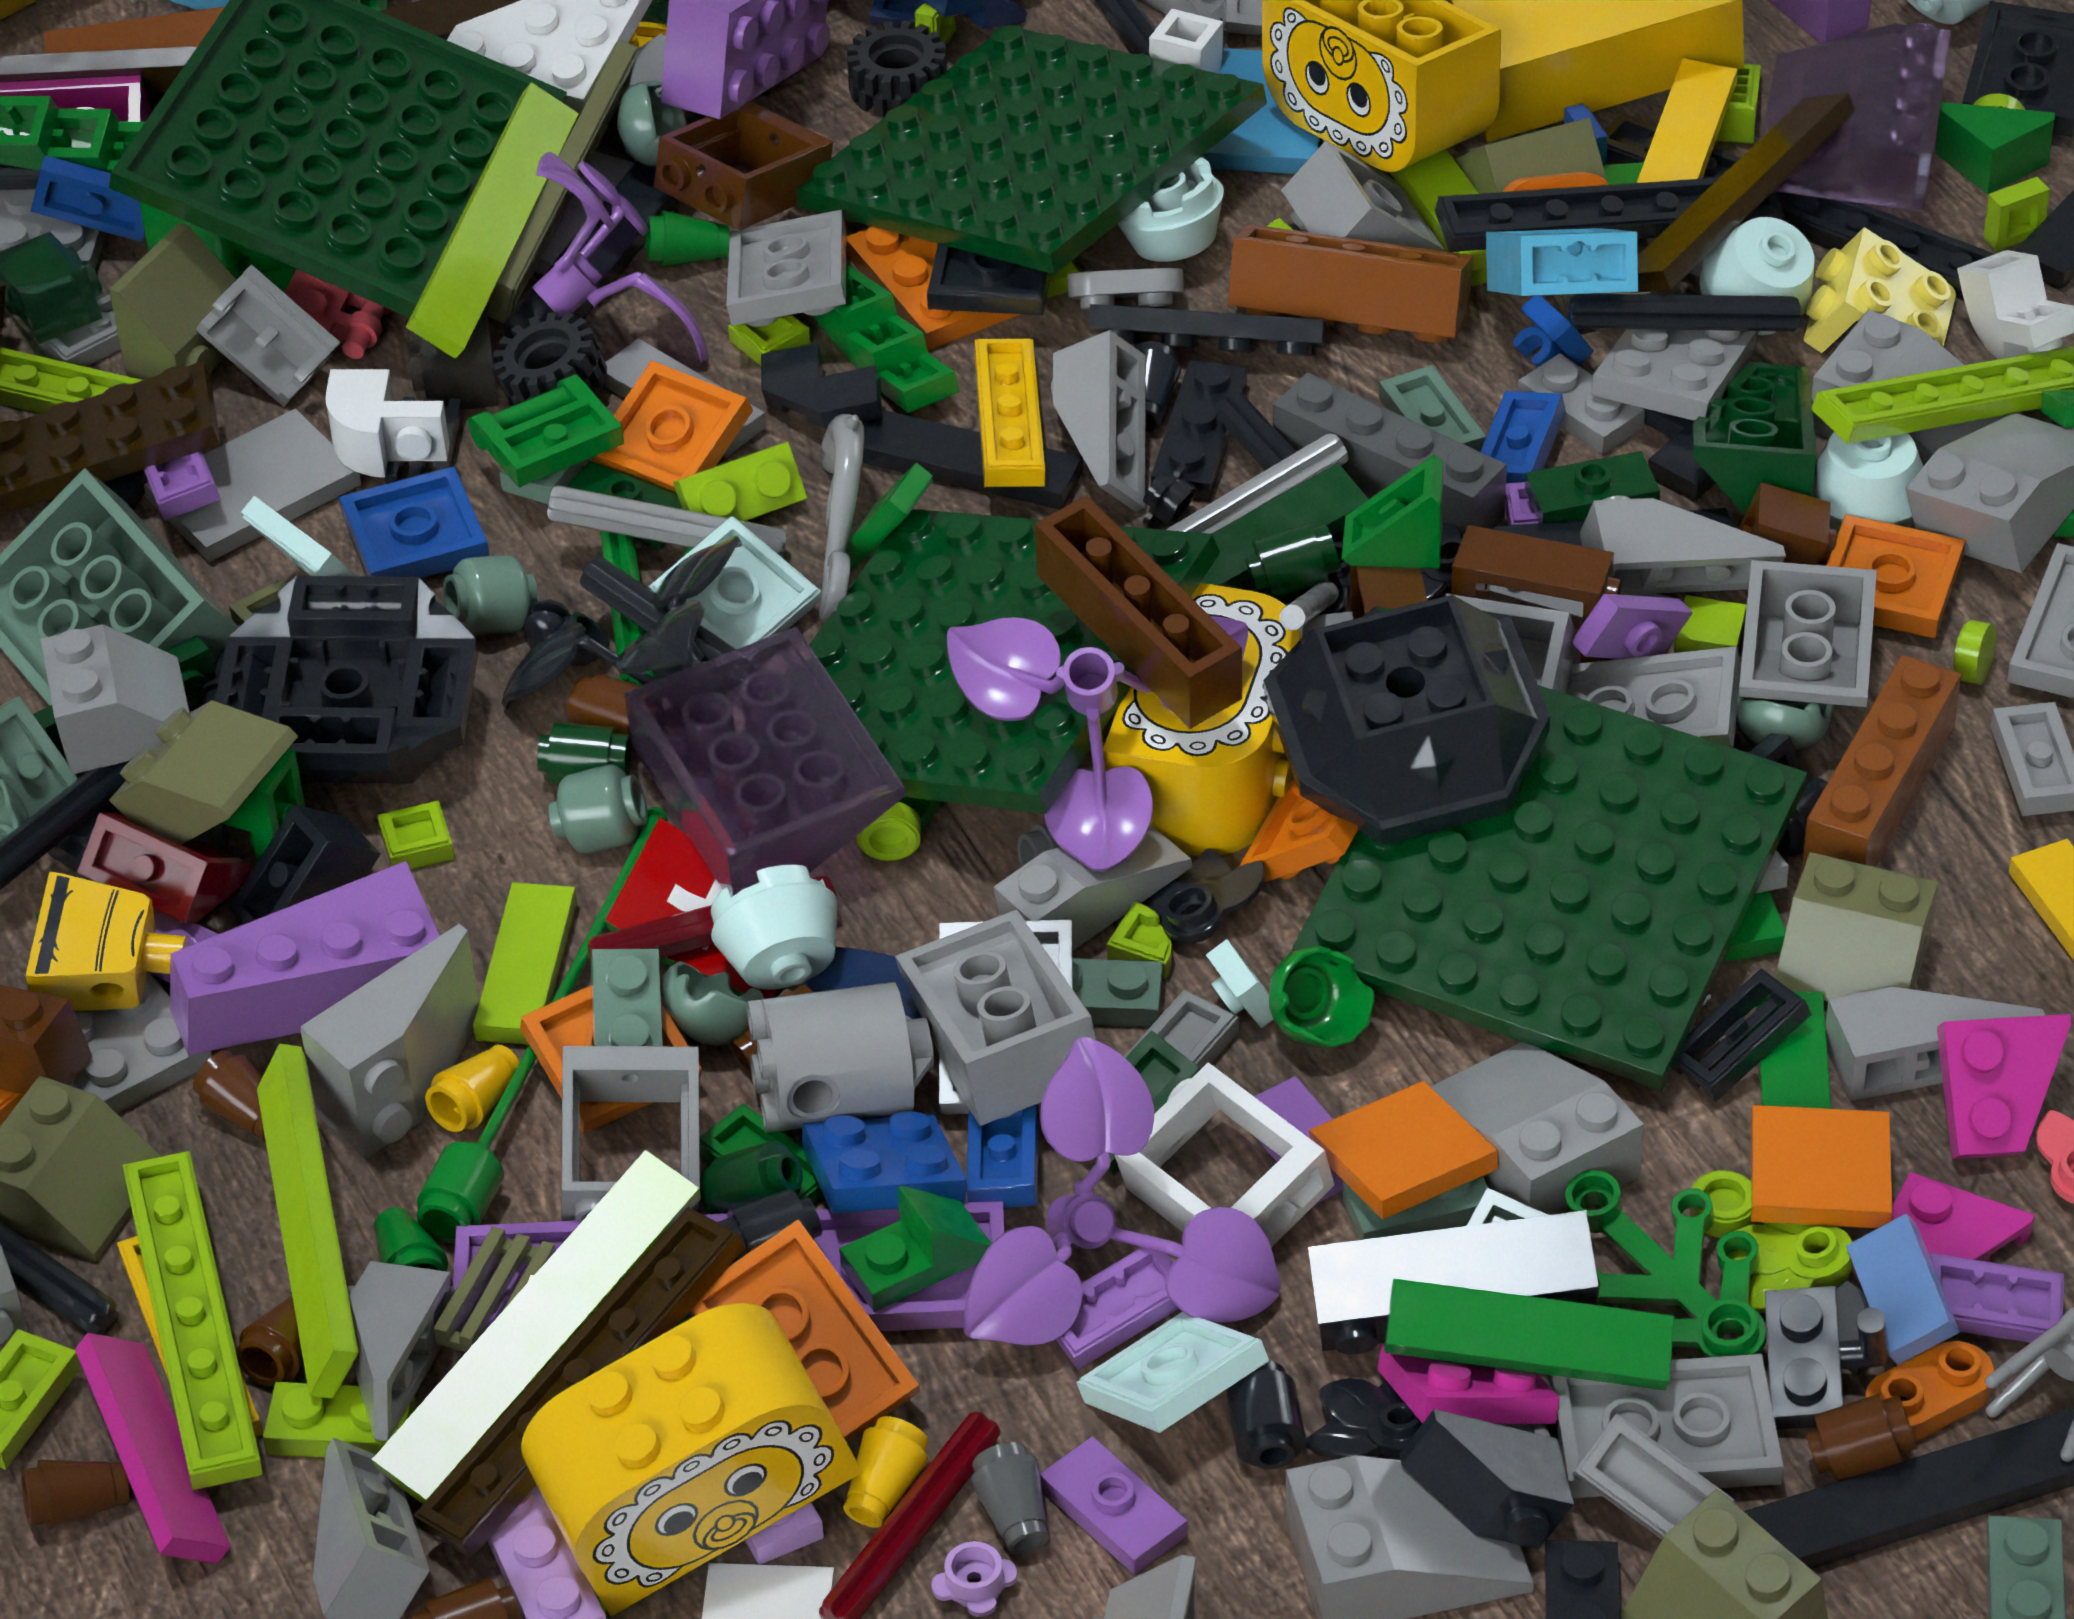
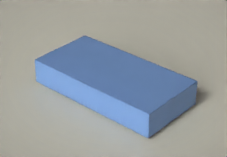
(1904, 1287)

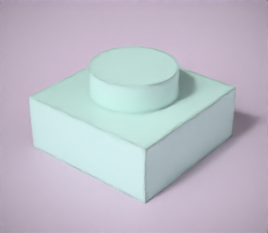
(1239, 985)

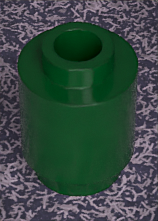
(1293, 560)
(580, 748)
(749, 1176)

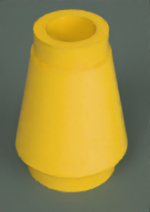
(470, 1089)
(890, 1462)

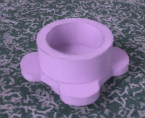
(970, 1562)

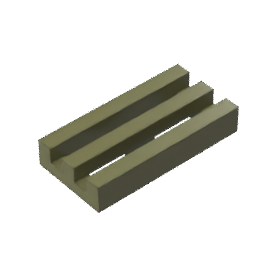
(475, 1279)

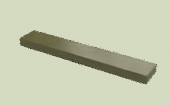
(555, 197)

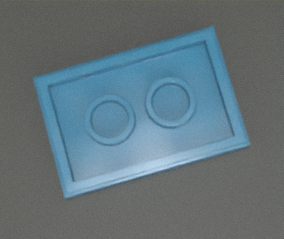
(1268, 137)

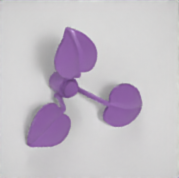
(573, 276)
(1002, 674)
(1022, 1287)

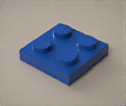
(414, 525)
(869, 1158)

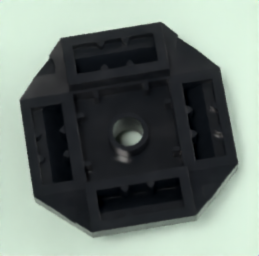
(360, 673)
(1417, 760)

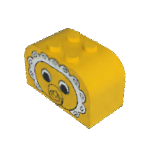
(1382, 74)
(1225, 773)
(683, 1451)

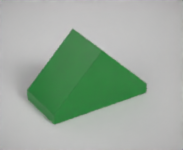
(1993, 142)
(1400, 522)

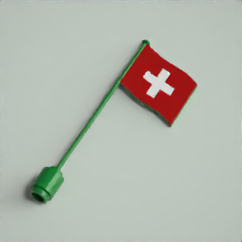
(657, 881)

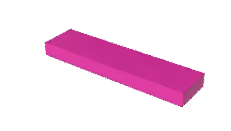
(151, 1448)

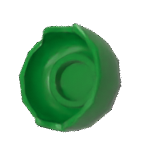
(1318, 1000)

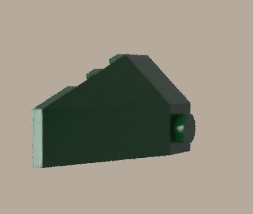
(1759, 433)

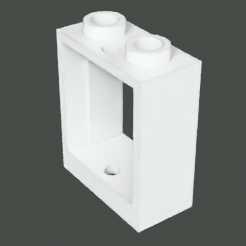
(1273, 1201)

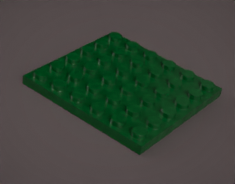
(326, 141)
(1031, 147)
(895, 667)
(1583, 908)

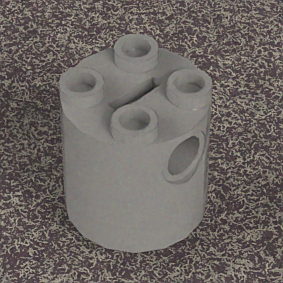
(836, 1055)

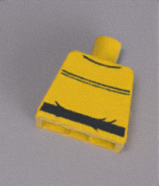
(96, 944)

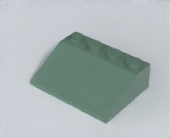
(96, 565)

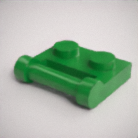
(547, 432)

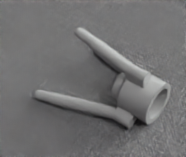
(2050, 1350)

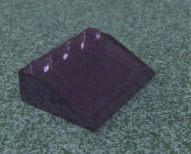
(1889, 140)
(761, 758)

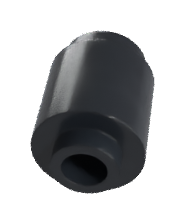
(770, 1215)
(1266, 1417)

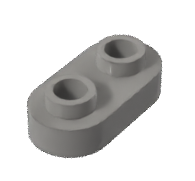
(1151, 286)

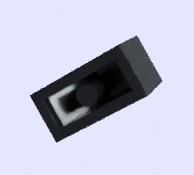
(304, 859)
(1491, 1476)

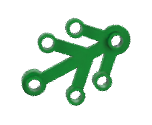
(1676, 1279)

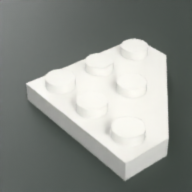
(554, 39)

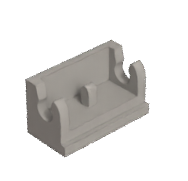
(268, 336)

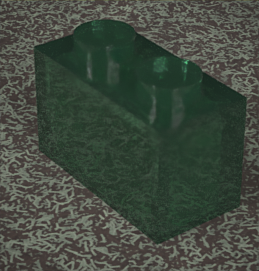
(49, 287)

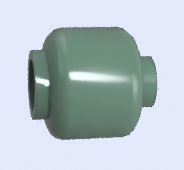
(490, 594)
(598, 809)

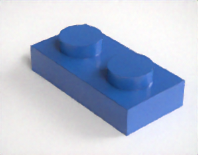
(84, 198)
(1524, 431)
(1004, 1159)

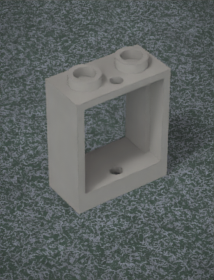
(625, 1076)

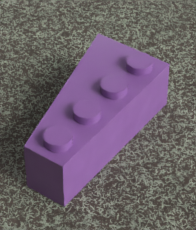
(296, 961)

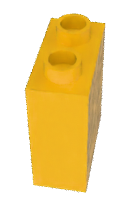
(1599, 51)

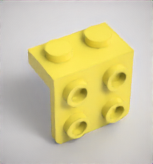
(1877, 278)

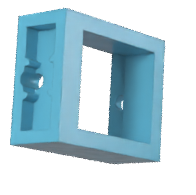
(1562, 261)

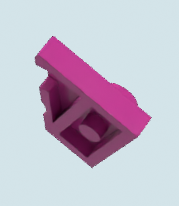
(1997, 1080)
(1960, 1221)
(1469, 1390)

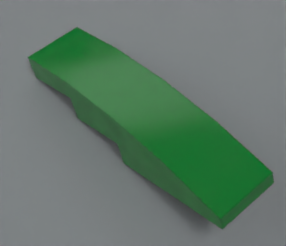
(81, 136)
(874, 335)

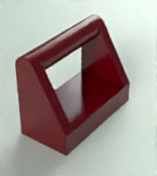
(178, 878)

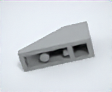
(1102, 405)
(1672, 548)
(1065, 889)
(1889, 1036)
(395, 1336)
(366, 1540)

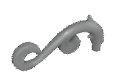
(843, 458)

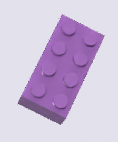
(737, 49)

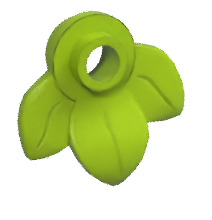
(1796, 1258)

